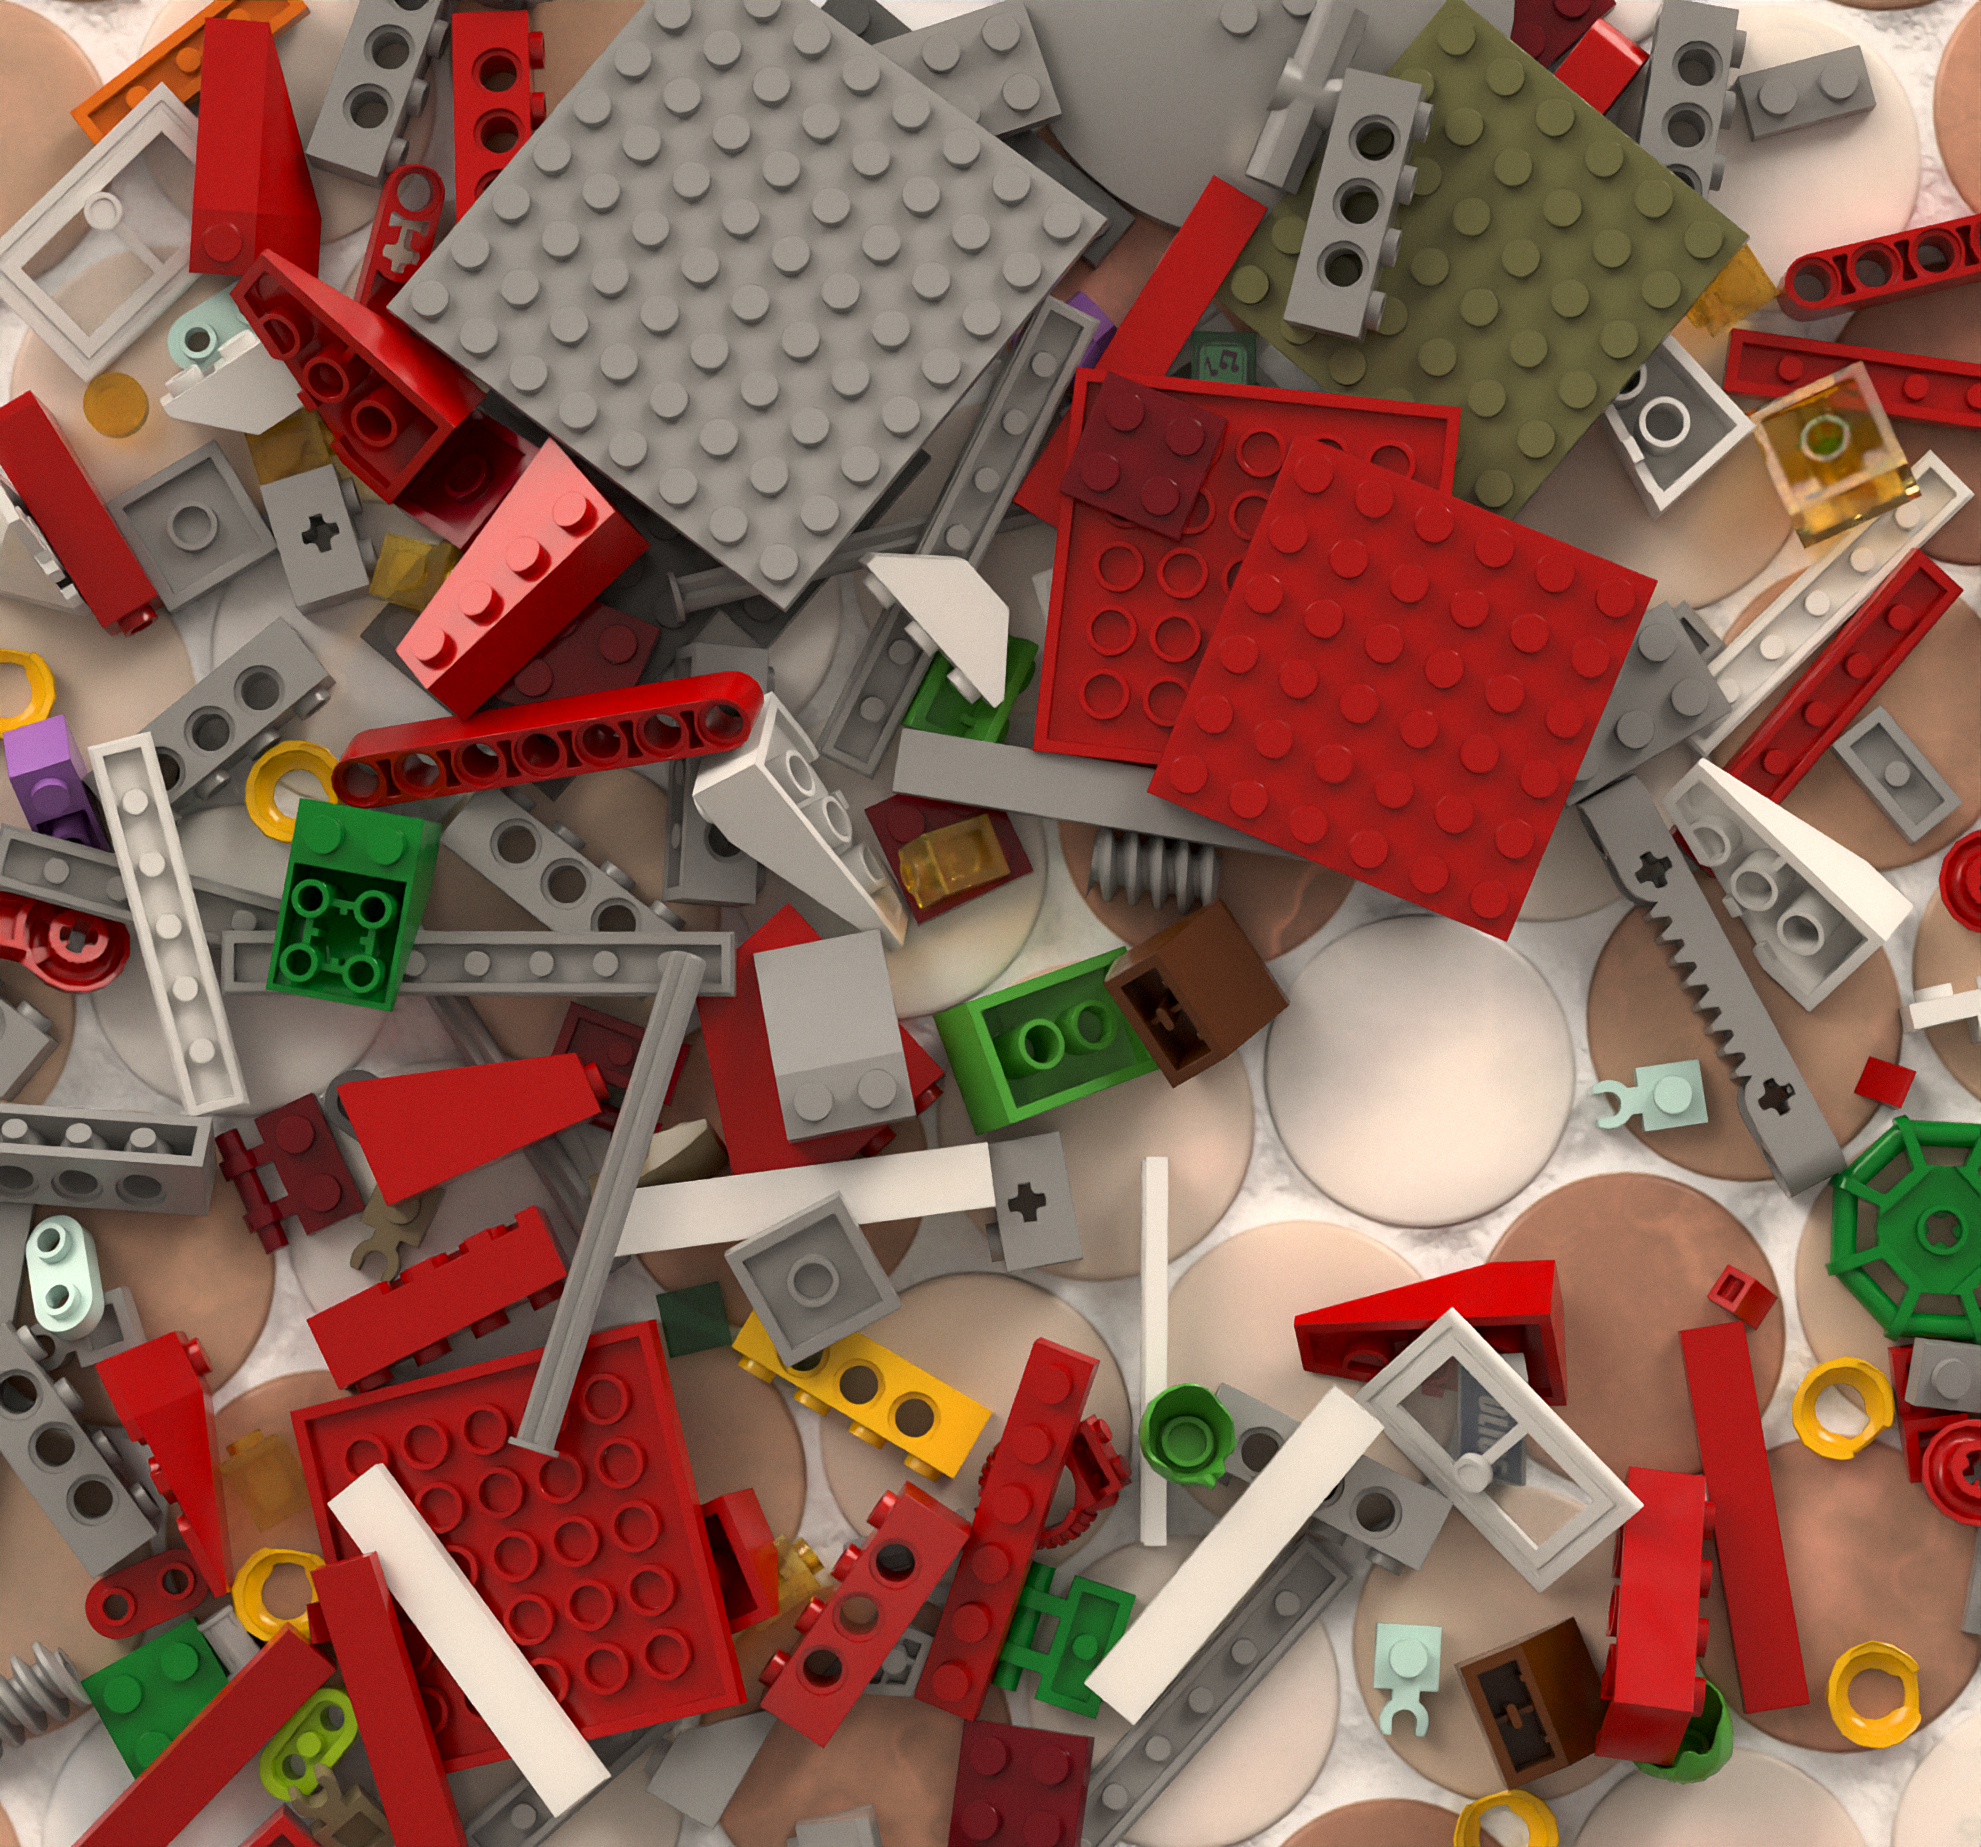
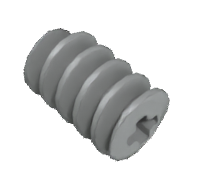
(1154, 869)
(36, 1691)

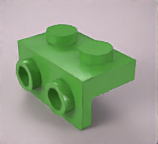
(944, 710)

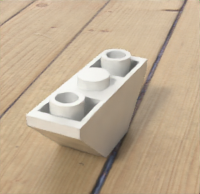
(238, 392)
(949, 613)

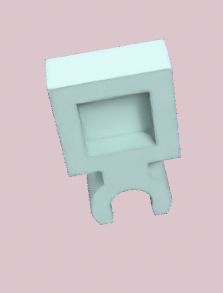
(1662, 1095)
(1406, 1663)

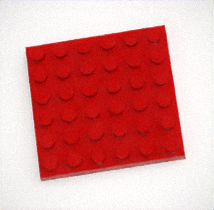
(1141, 607)
(1402, 686)
(579, 1556)

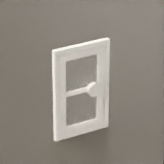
(108, 239)
(1497, 1450)

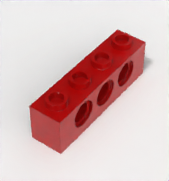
(480, 48)
(820, 1703)

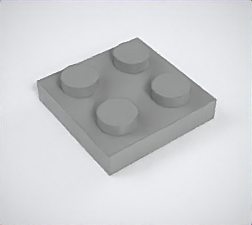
(193, 527)
(813, 1279)

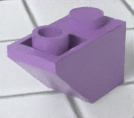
(49, 783)

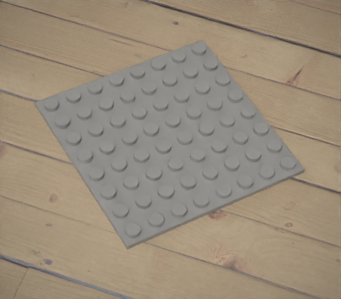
(748, 275)

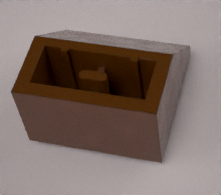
(1195, 991)
(1535, 1702)

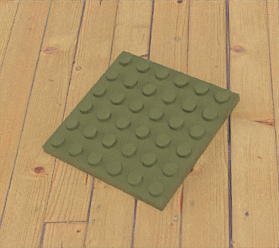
(1525, 269)

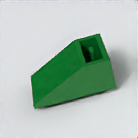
(352, 903)

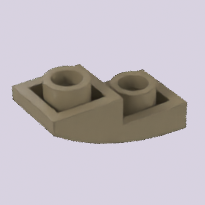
(680, 1155)

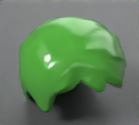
(1187, 1435)
(1704, 1746)

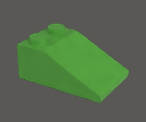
(1041, 1044)

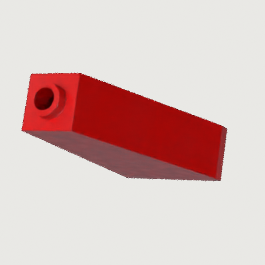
(75, 517)
(457, 1121)

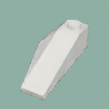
(28, 562)
(783, 816)
(1795, 889)

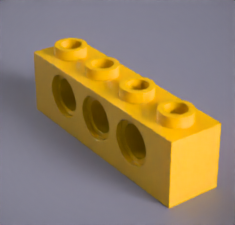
(956, 1416)

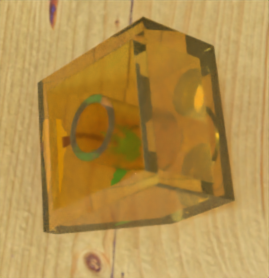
(1833, 455)

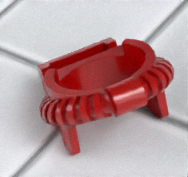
(1096, 1475)

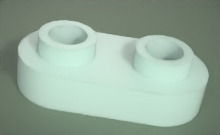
(215, 316)
(63, 1271)

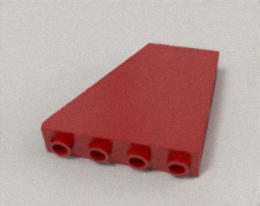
(746, 1078)

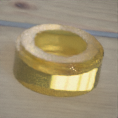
(116, 405)

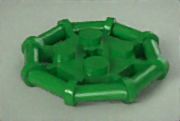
(1902, 1230)

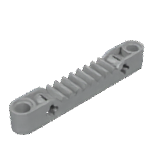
(1799, 1140)

